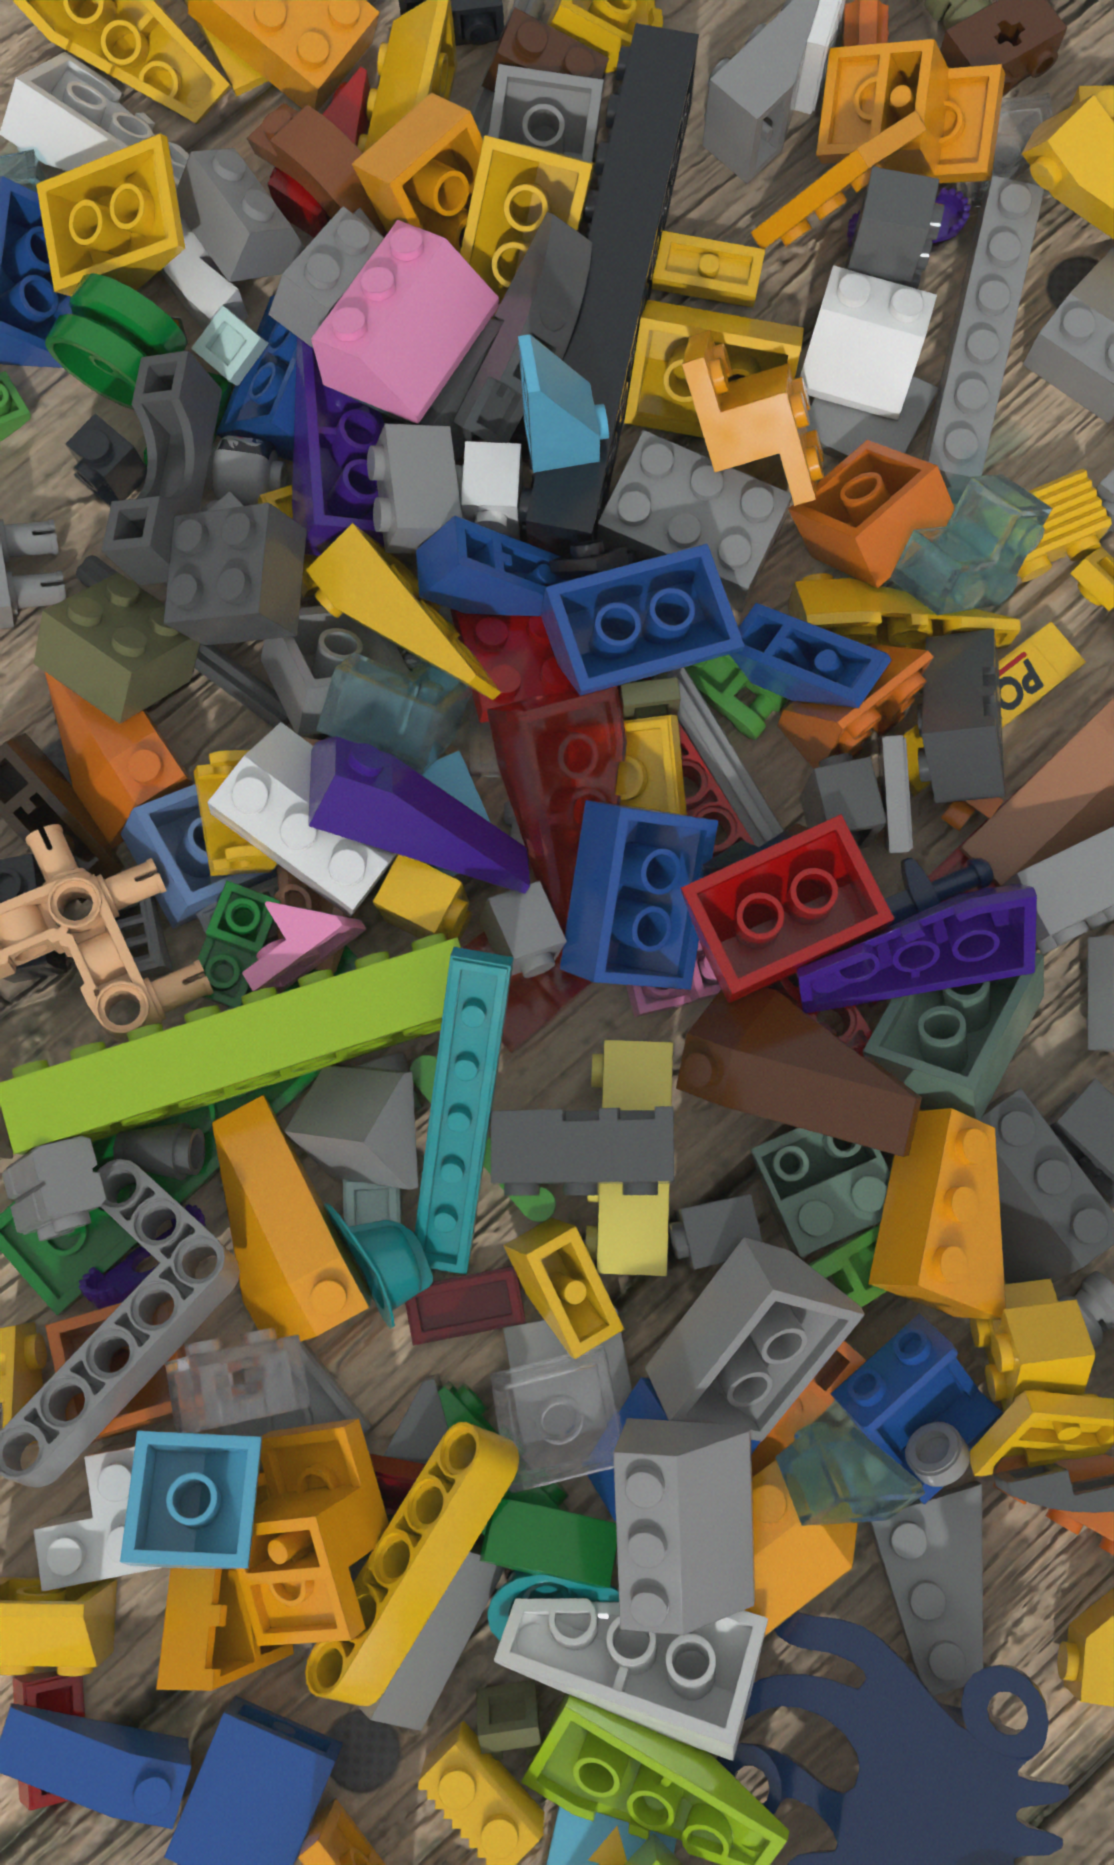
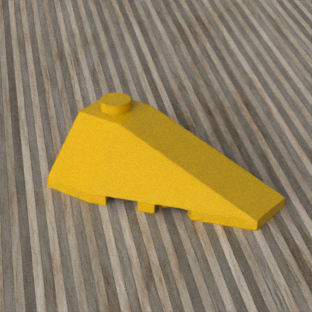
(1075, 161)
(384, 597)
(886, 614)

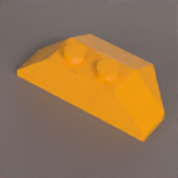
(792, 1559)

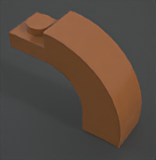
(316, 157)

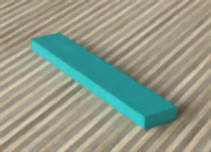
(462, 1105)

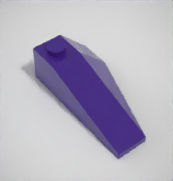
(331, 458)
(396, 809)
(946, 946)

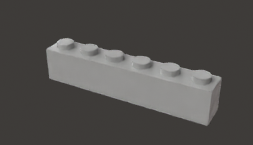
(982, 331)

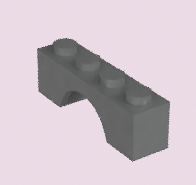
(178, 418)

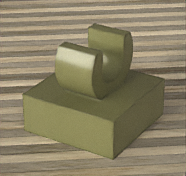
(650, 697)
(508, 1718)

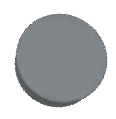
(937, 1454)

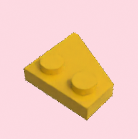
(21, 1361)
(1047, 1430)

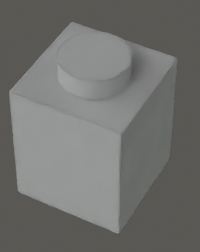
(523, 929)

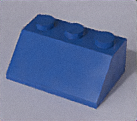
(26, 285)
(265, 398)
(640, 620)
(627, 896)

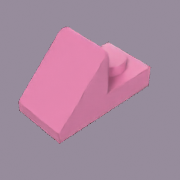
(308, 942)

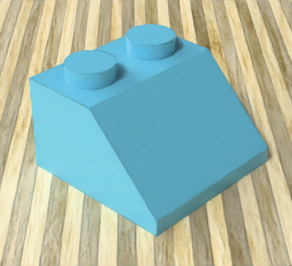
(191, 1501)

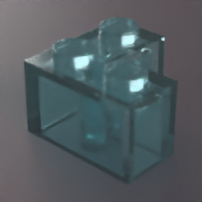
(979, 550)
(394, 711)

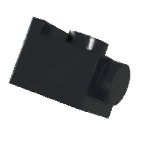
(106, 461)

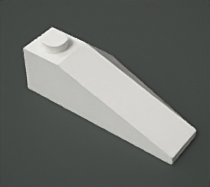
(670, 1683)

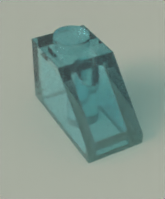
(844, 1477)

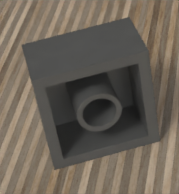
(235, 575)

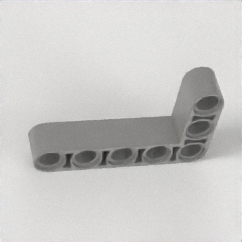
(129, 1325)

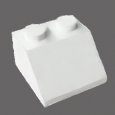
(866, 342)

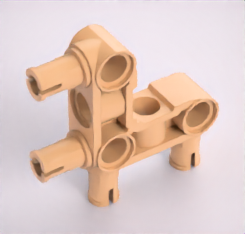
(36, 926)

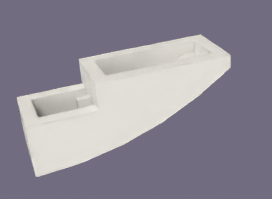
(199, 282)

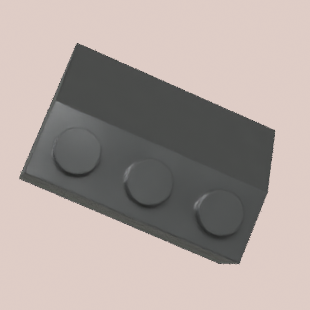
(1047, 1203)

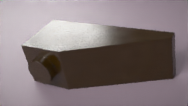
(39, 795)

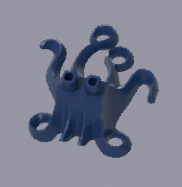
(930, 1776)

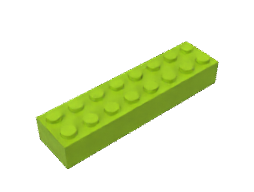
(230, 1050)

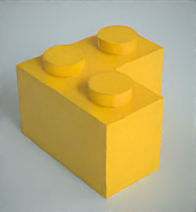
(1035, 1344)

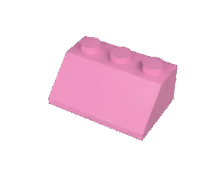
(404, 323)

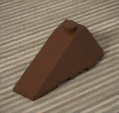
(790, 1069)

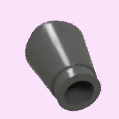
(163, 1150)

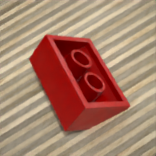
(785, 908)

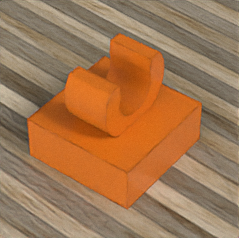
(960, 811)

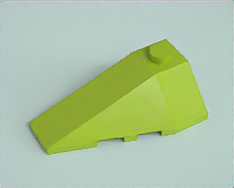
(654, 1783)

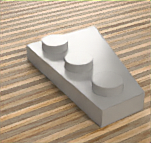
(937, 1583)

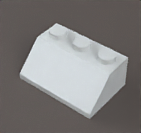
(269, 807)

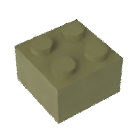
(114, 647)

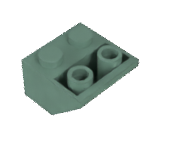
(820, 1187)

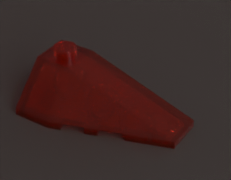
(552, 760)

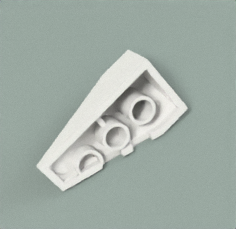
(74, 117)

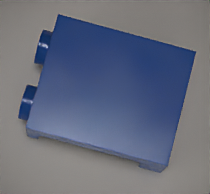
(913, 1384)
(254, 1790)

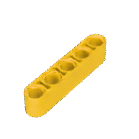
(416, 1562)

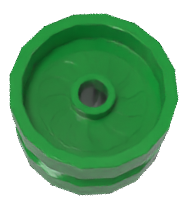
(109, 336)

